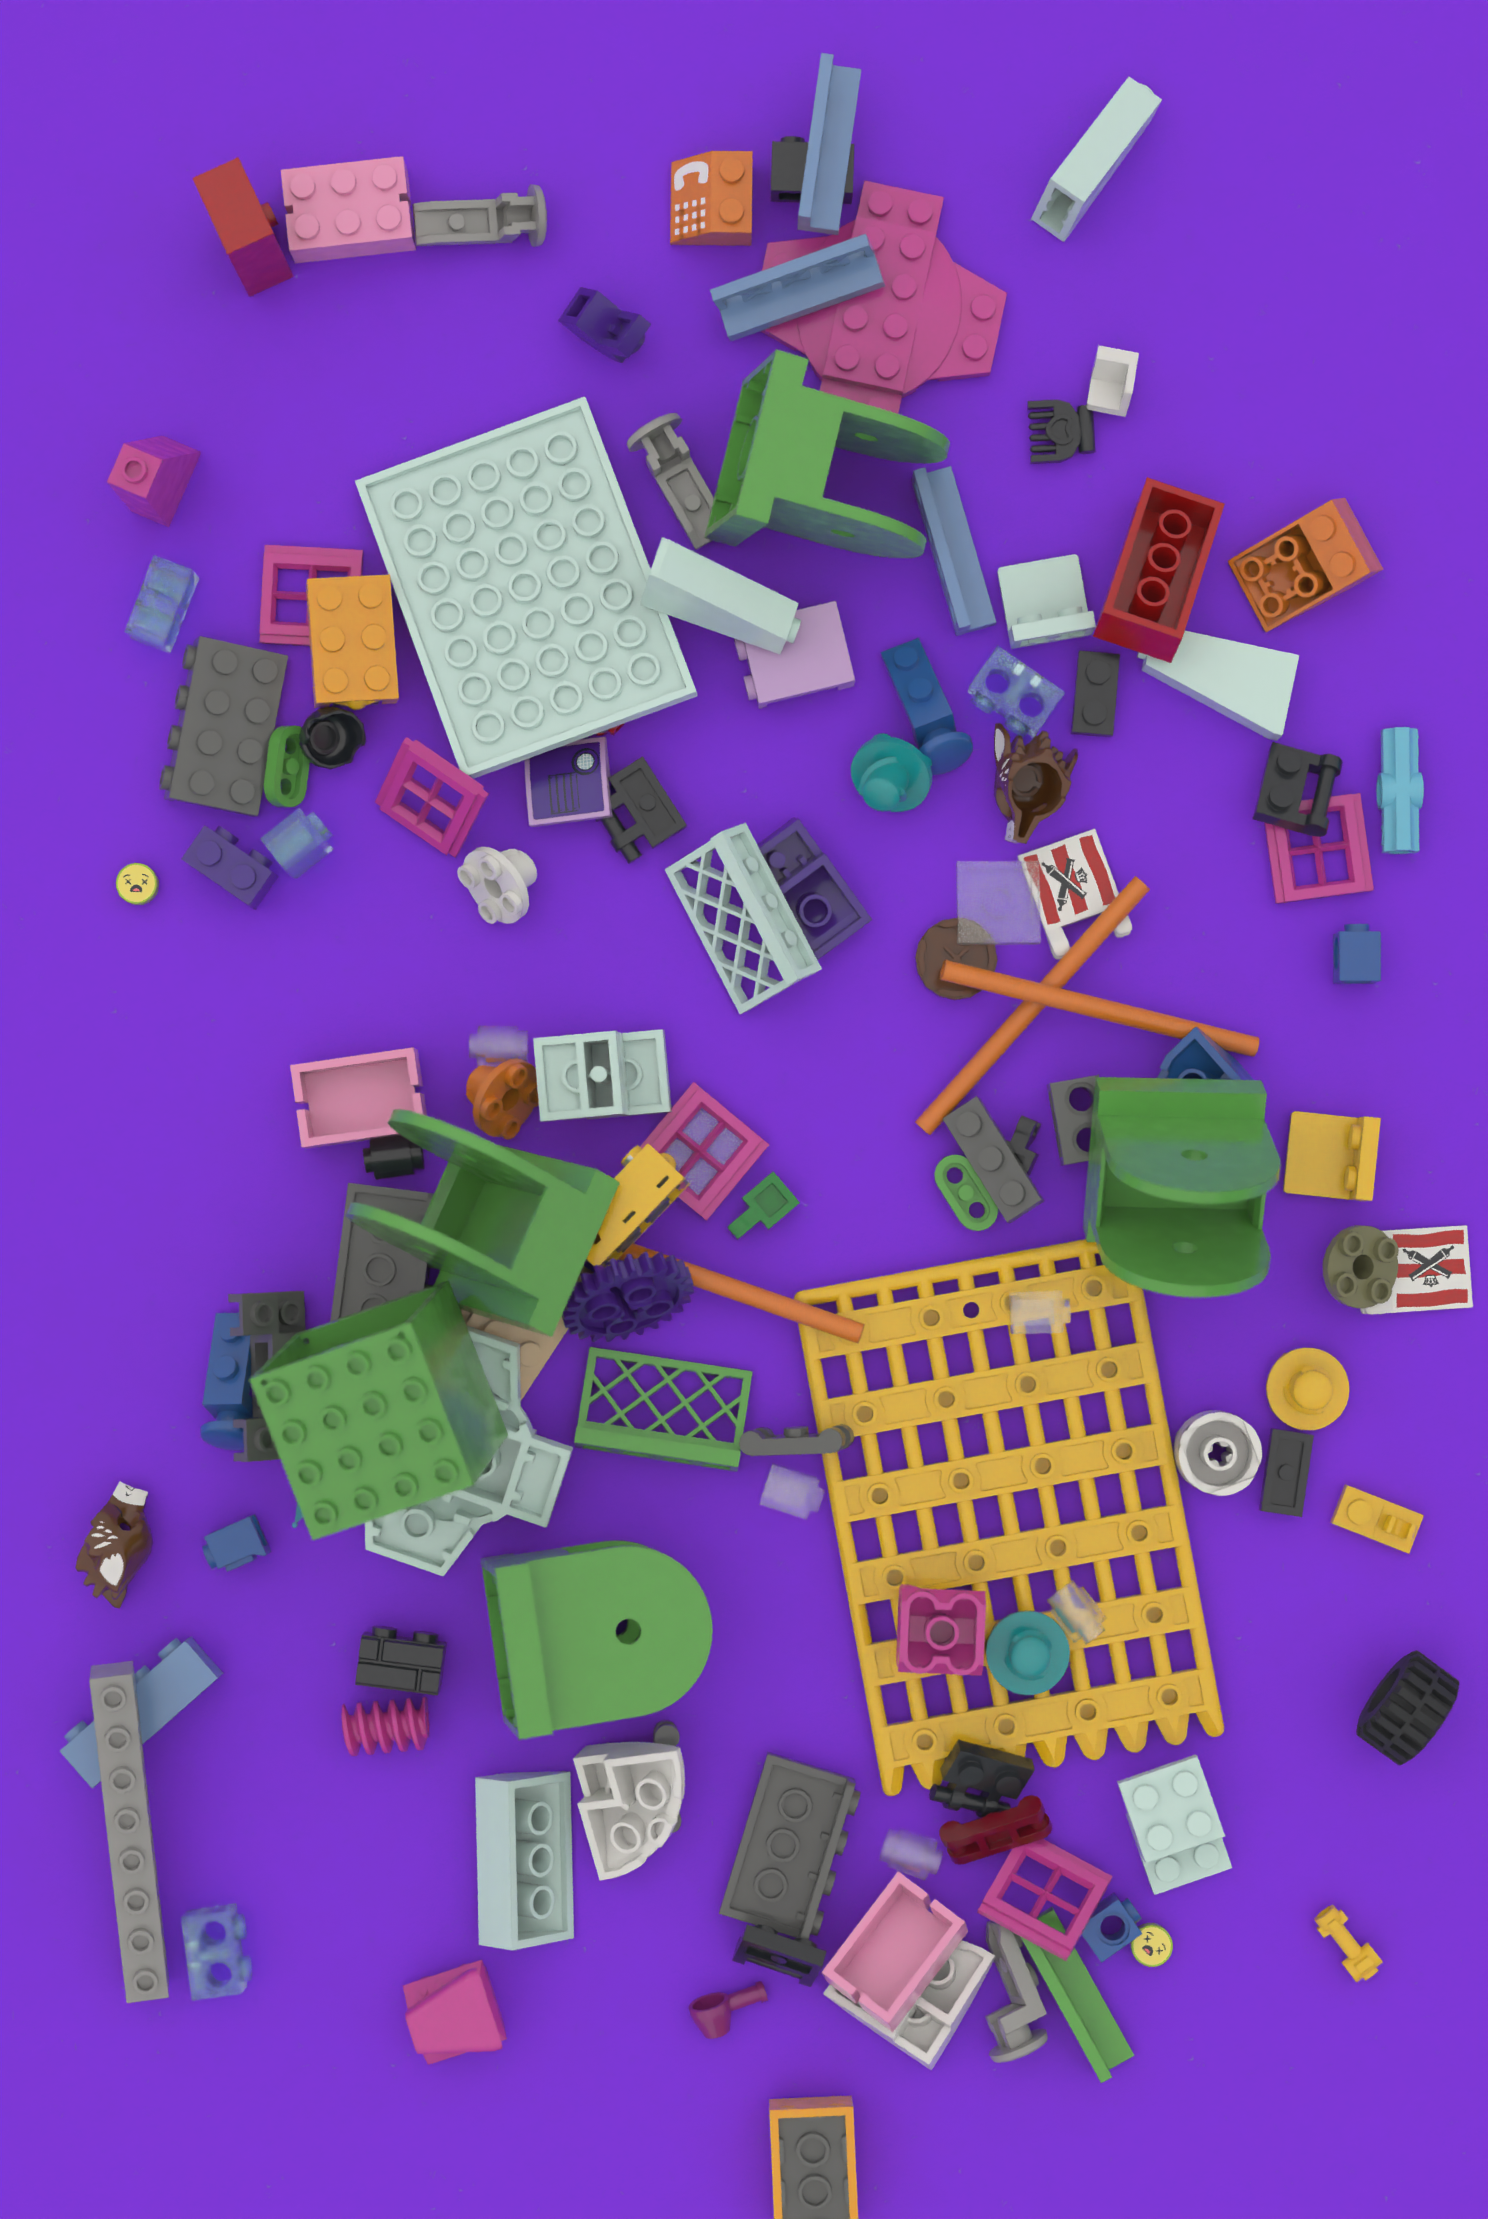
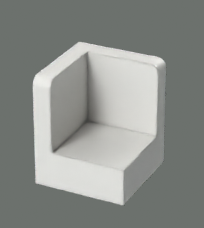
(1112, 381)

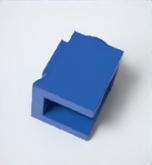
(236, 1544)

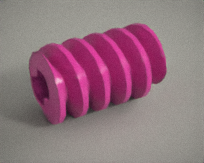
(385, 1727)

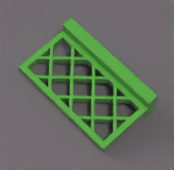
(658, 1444)

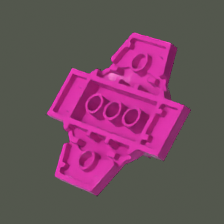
(918, 328)

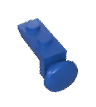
(926, 707)
(227, 1385)

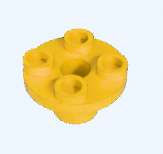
(1307, 1388)

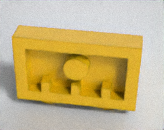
(1331, 1156)

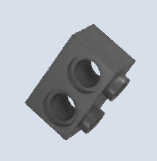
(1068, 1120)

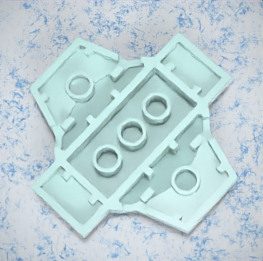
(517, 1482)

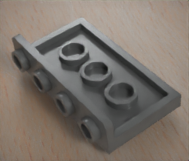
(223, 726)
(371, 1268)
(789, 1847)

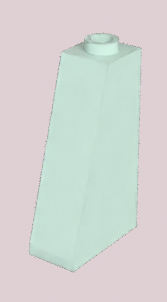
(1095, 158)
(718, 599)
(1232, 678)

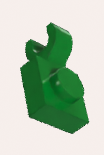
(766, 1203)

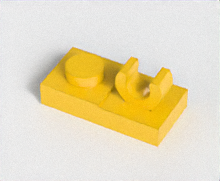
(1376, 1518)

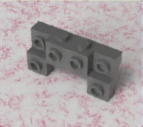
(271, 1323)

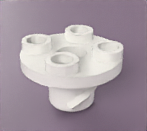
(498, 882)

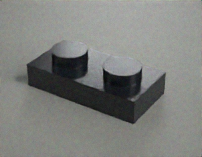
(1095, 694)
(1286, 1472)

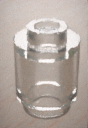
(498, 1044)
(1077, 1613)
(911, 1853)

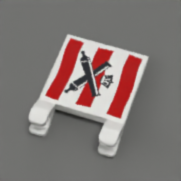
(1073, 886)
(1430, 1271)

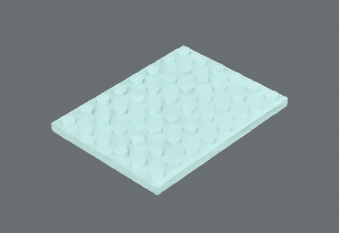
(524, 588)

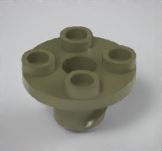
(1361, 1266)

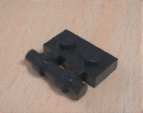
(647, 804)
(983, 1769)

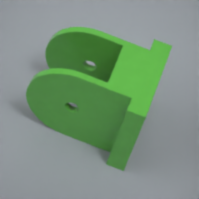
(783, 456)
(1180, 1183)
(500, 1224)
(558, 1638)

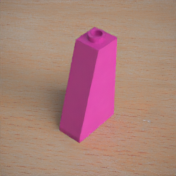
(153, 476)

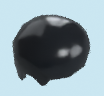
(331, 737)

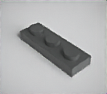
(993, 1159)

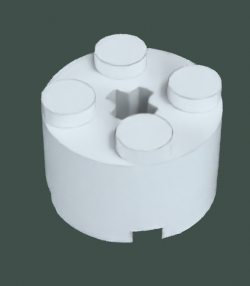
(1238, 1463)

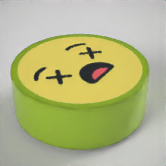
(137, 884)
(1152, 1946)

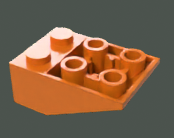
(1305, 564)

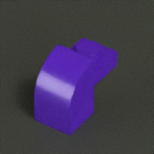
(604, 325)

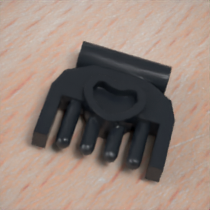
(1065, 429)

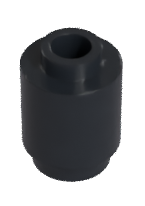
(393, 1157)

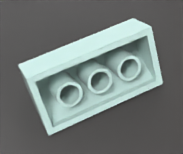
(524, 1859)

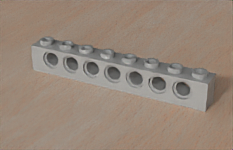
(129, 1831)

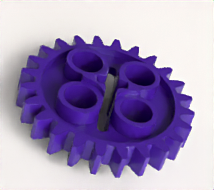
(627, 1296)

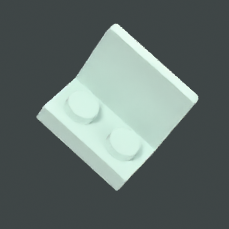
(1045, 601)

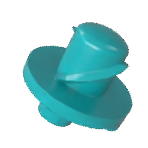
(891, 774)
(1027, 1652)

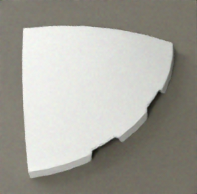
(628, 1801)
(937, 2011)

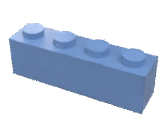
(160, 1697)

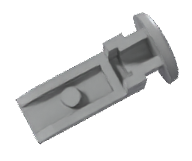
(482, 220)
(675, 474)
(1020, 1980)

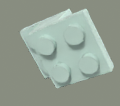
(602, 1075)
(1174, 1824)

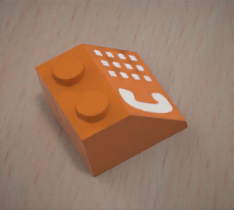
(712, 199)

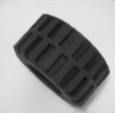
(1407, 1707)

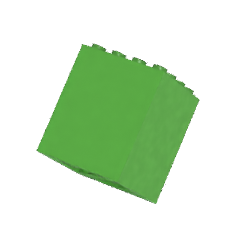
(380, 1410)

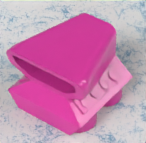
(940, 1631)
(454, 2013)

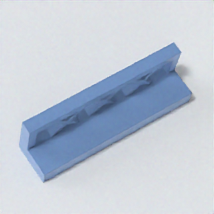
(828, 147)
(798, 287)
(953, 550)

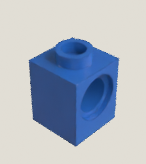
(1356, 955)
(1107, 1944)

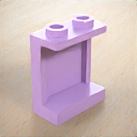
(809, 665)

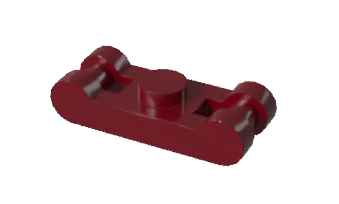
(996, 1831)

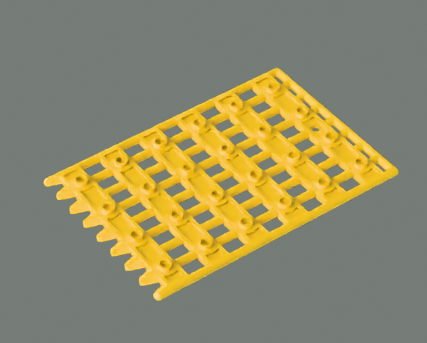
(1056, 1546)

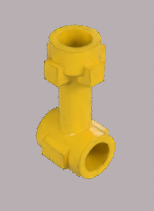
(1360, 1961)

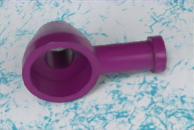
(713, 2011)

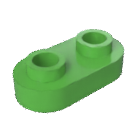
(286, 768)
(964, 1193)

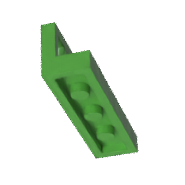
(1081, 2004)

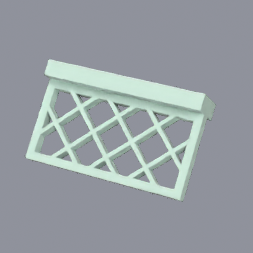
(762, 906)

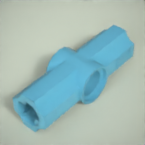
(1400, 790)

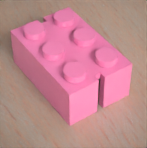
(348, 209)
(355, 1096)
(895, 1951)

